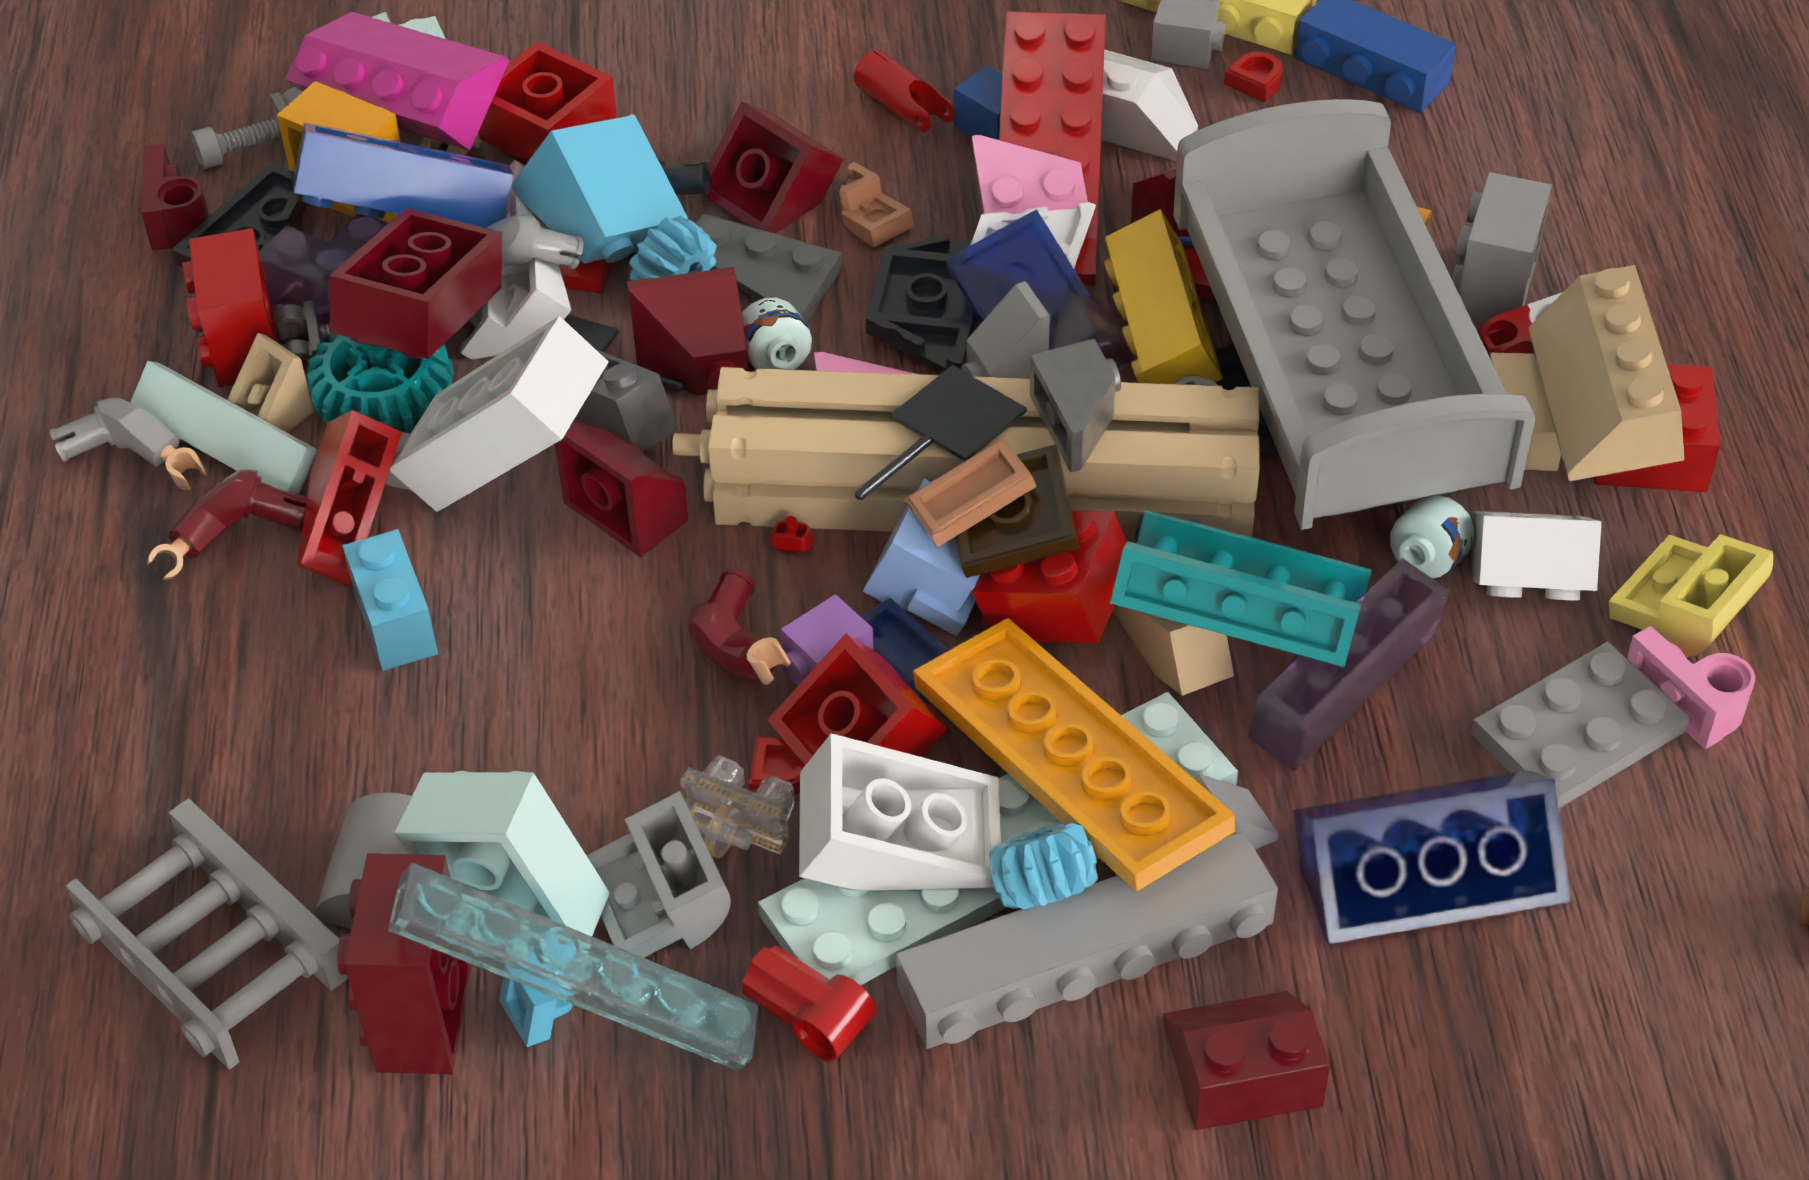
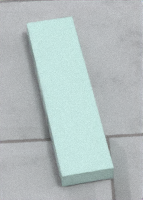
(223, 428)

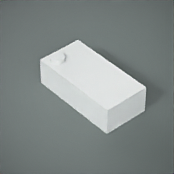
(499, 415)

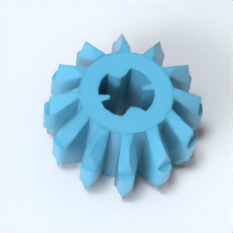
(672, 250)
(1043, 866)

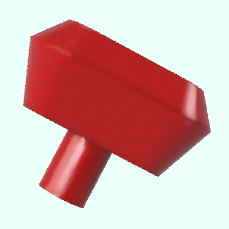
(791, 536)

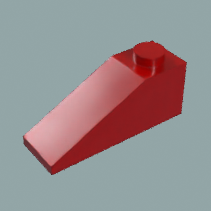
(344, 491)

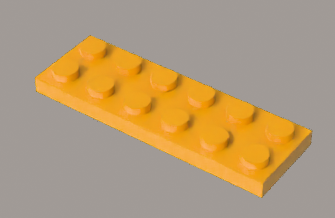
(1074, 753)

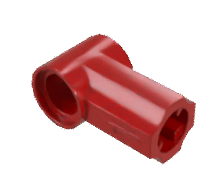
(821, 1010)

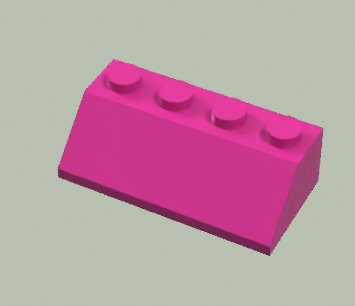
(426, 80)

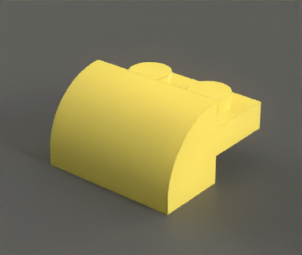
(1692, 589)

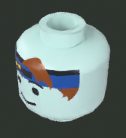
(773, 332)
(1433, 535)

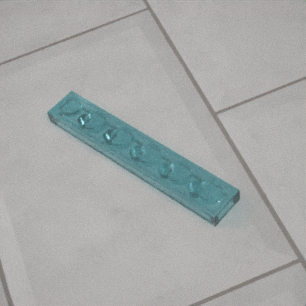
(573, 966)

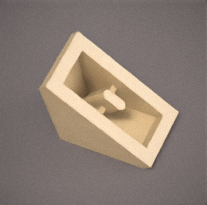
(273, 385)

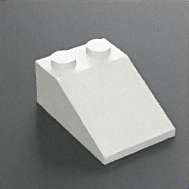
(894, 820)

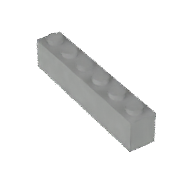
(1081, 943)

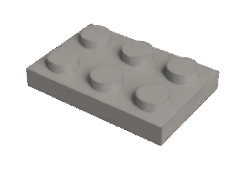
(1581, 723)

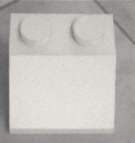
(1535, 553)

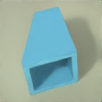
(599, 186)

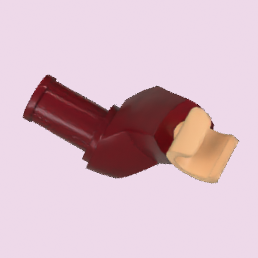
(224, 506)
(721, 637)

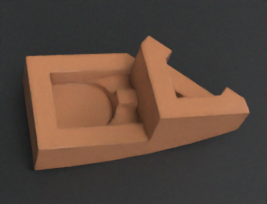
(869, 211)

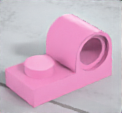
(1709, 691)

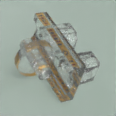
(734, 814)

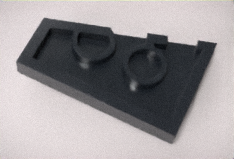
(262, 204)

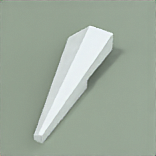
(527, 298)

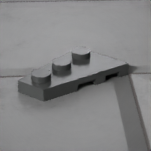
(773, 264)

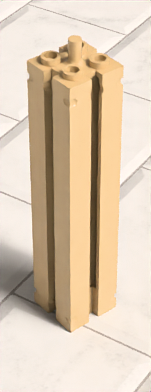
(814, 437)

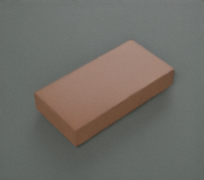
(970, 492)

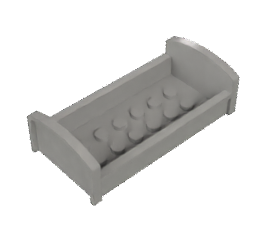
(1344, 310)

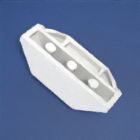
(1143, 106)

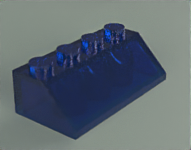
(1433, 855)

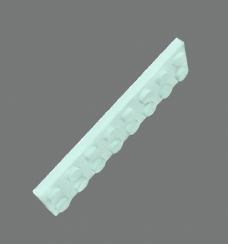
(863, 930)

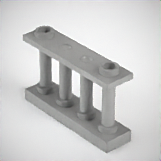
(232, 878)

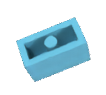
(390, 600)

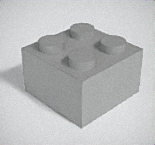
(1500, 245)

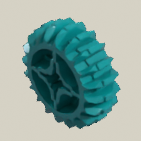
(375, 382)

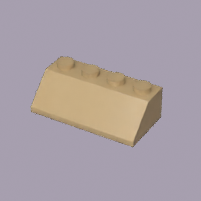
(1607, 377)

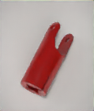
(901, 90)

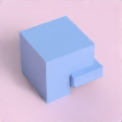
(923, 576)

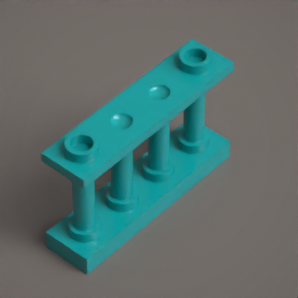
(1241, 587)

